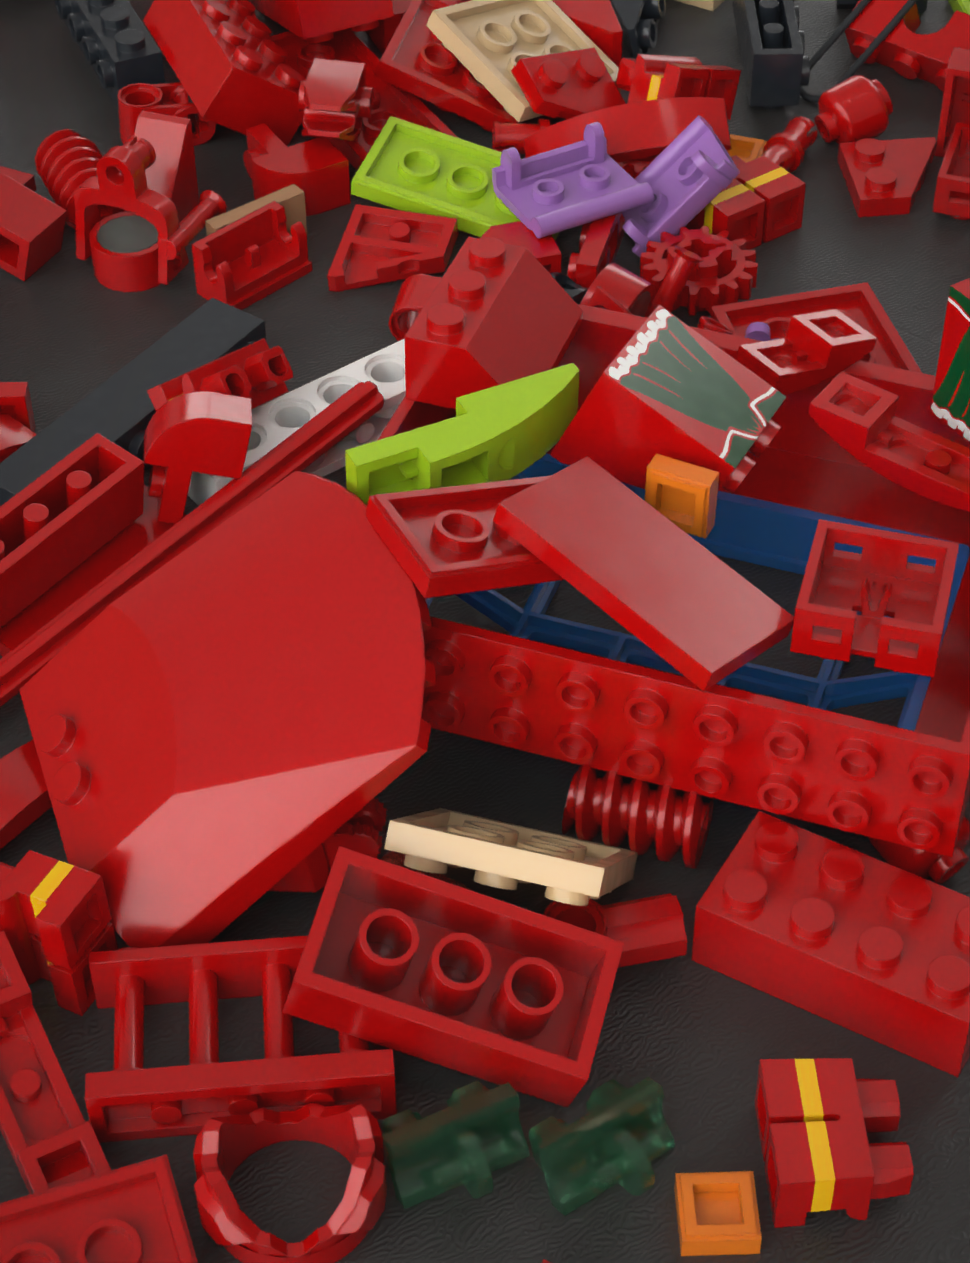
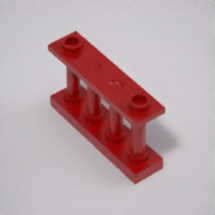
(181, 1099)

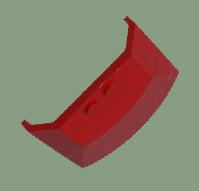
(233, 711)

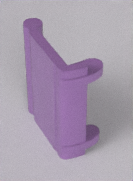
(682, 182)
(567, 185)

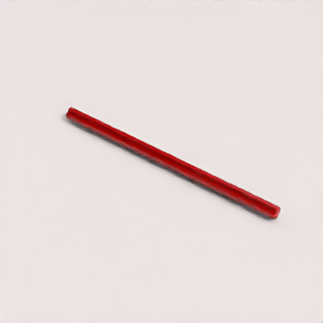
(289, 456)

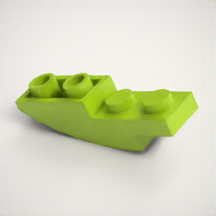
(488, 441)

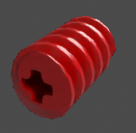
(64, 164)
(640, 813)

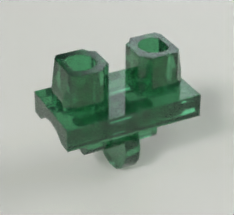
(454, 1145)
(605, 1146)

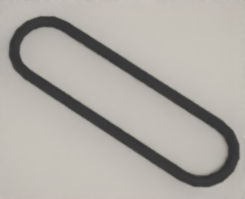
(872, 47)

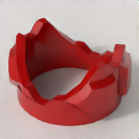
(233, 1138)

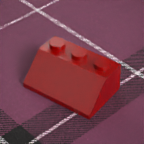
(487, 324)

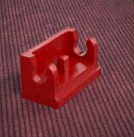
(251, 258)

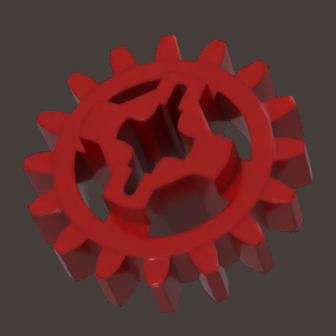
(720, 279)

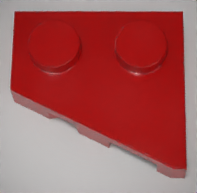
(567, 83)
(885, 173)
(390, 247)

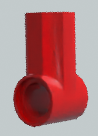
(648, 925)

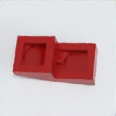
(811, 352)

